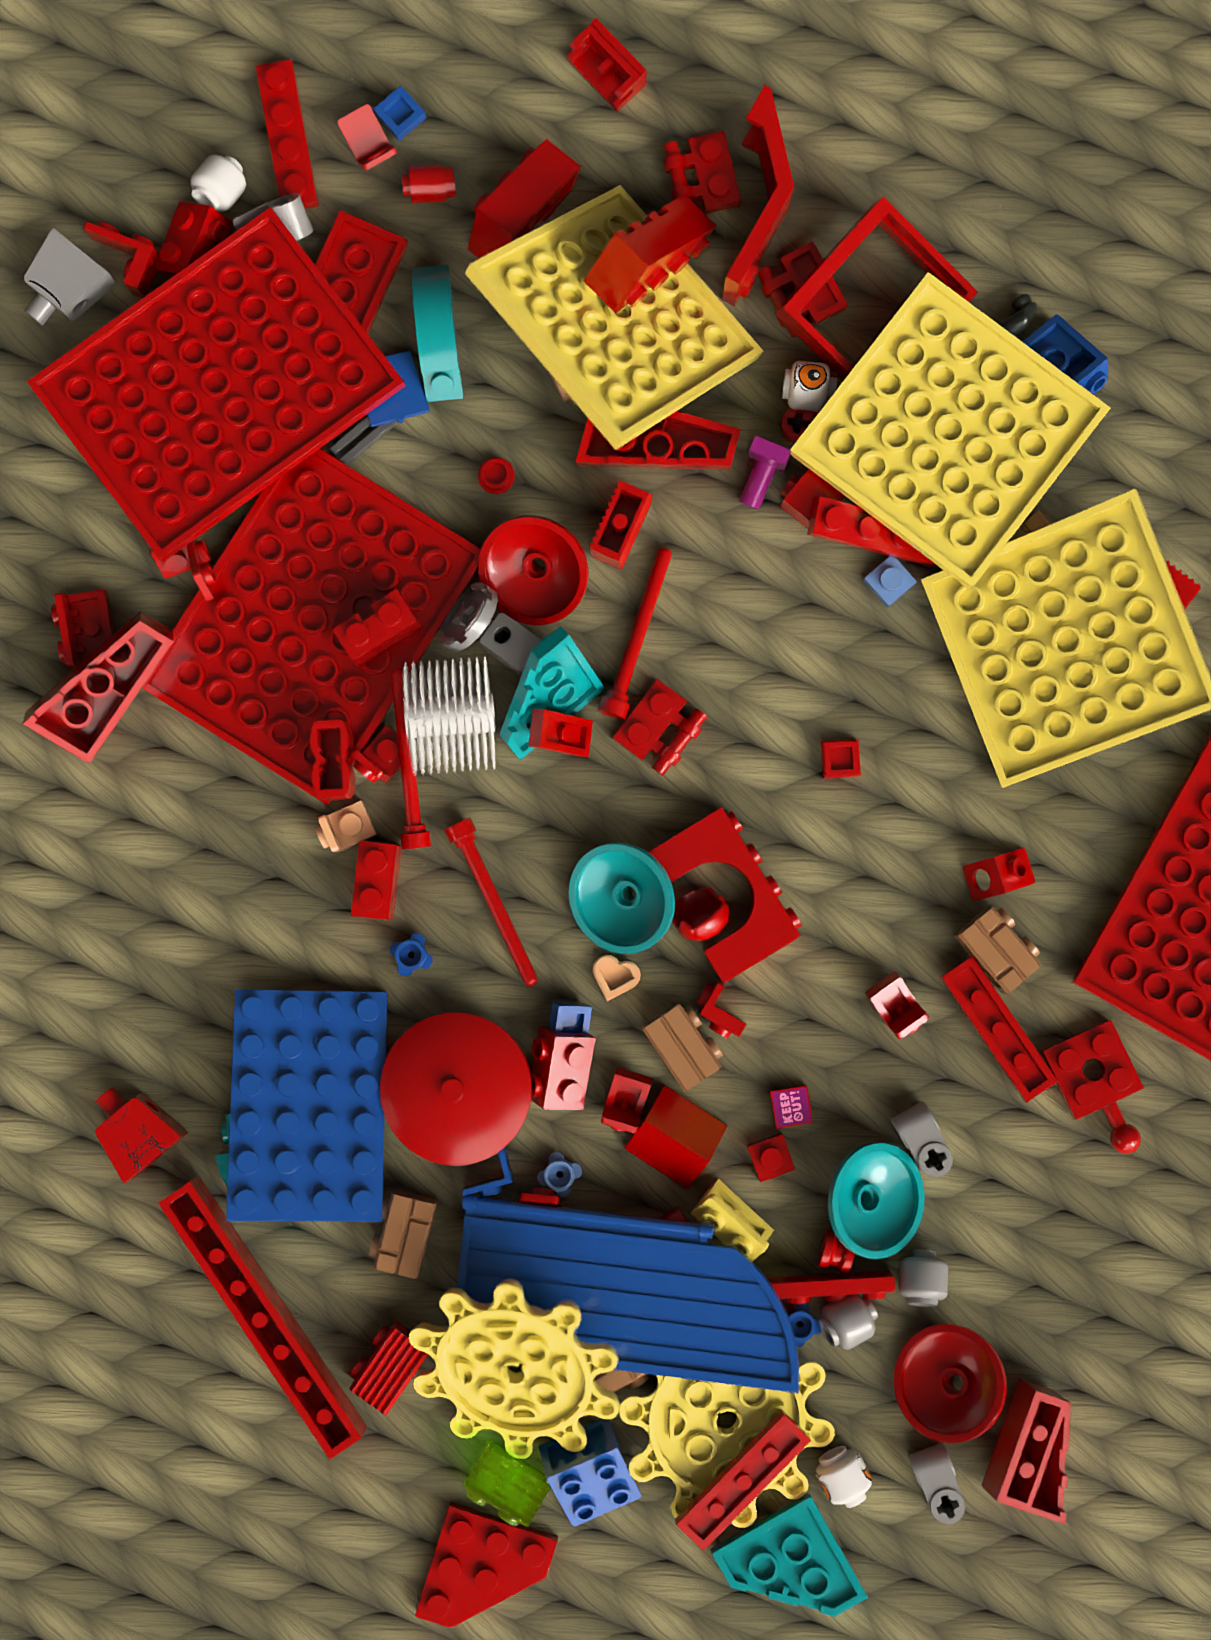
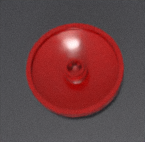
(456, 1088)

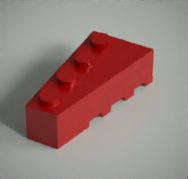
(649, 252)
(673, 443)

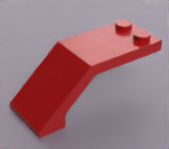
(768, 143)

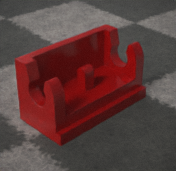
(607, 65)

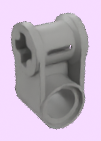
(920, 1134)
(937, 1478)

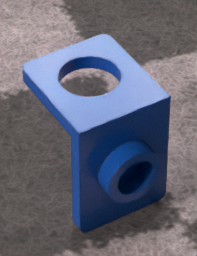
(492, 1186)

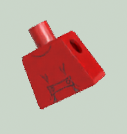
(135, 1132)

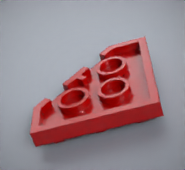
(481, 1564)

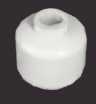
(218, 182)

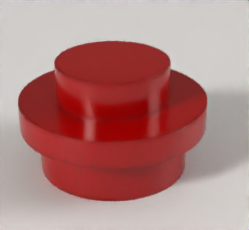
(496, 476)

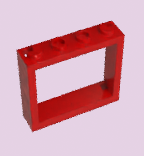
(905, 235)

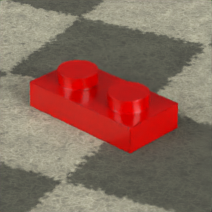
(560, 733)

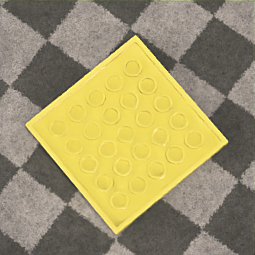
(618, 366)
(949, 430)
(1072, 641)

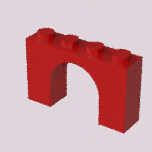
(768, 923)

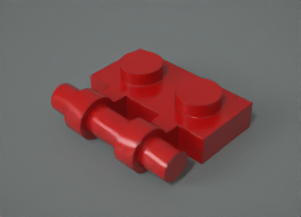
(712, 168)
(796, 268)
(651, 719)

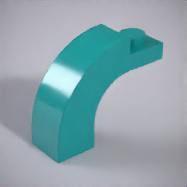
(436, 332)

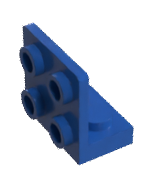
(590, 1479)

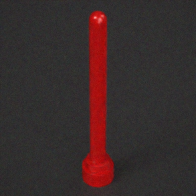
(616, 700)
(414, 833)
(463, 836)

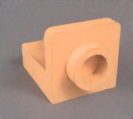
(345, 827)

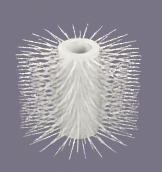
(448, 716)

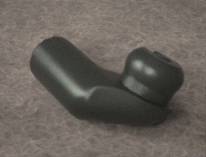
(1025, 311)

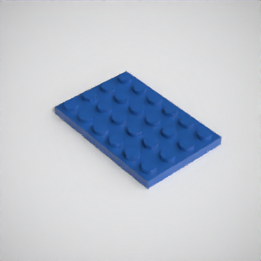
(307, 1106)

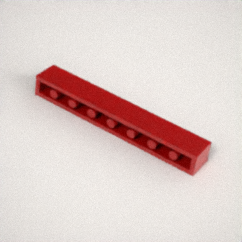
(264, 1317)

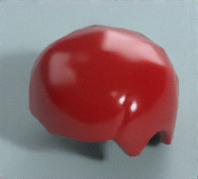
(700, 914)

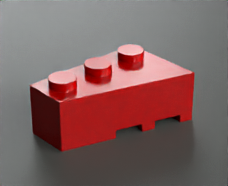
(522, 198)
(1031, 1452)

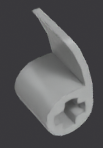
(288, 209)

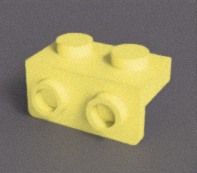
(733, 1220)

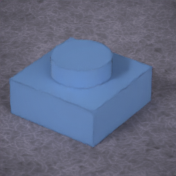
(889, 581)

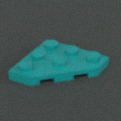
(552, 680)
(792, 1560)

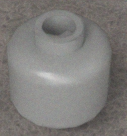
(923, 1278)
(848, 1322)

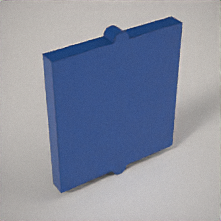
(405, 403)

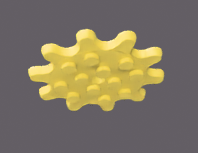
(539, 1400)
(695, 1450)

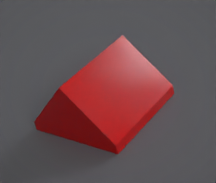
(676, 1137)

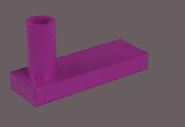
(767, 459)

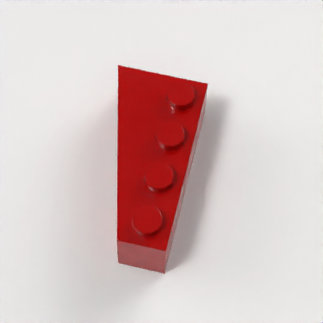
(99, 690)

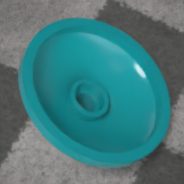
(608, 910)
(889, 1203)

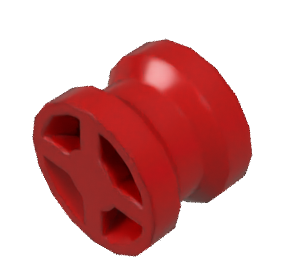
(834, 1253)

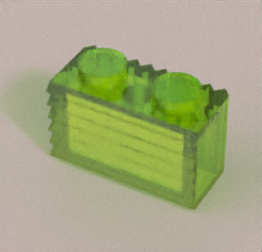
(506, 1484)

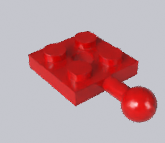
(1115, 1082)

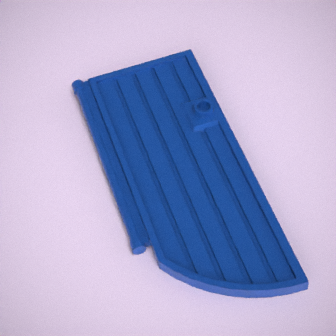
(640, 1285)

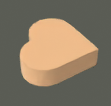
(615, 976)

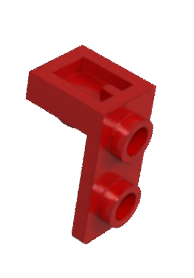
(139, 271)
(193, 558)
(380, 758)

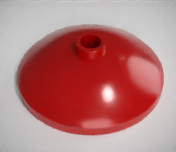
(524, 589)
(927, 1390)

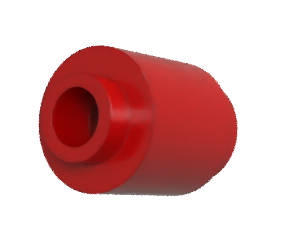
(428, 183)

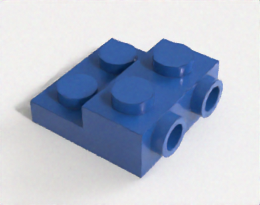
(1070, 353)

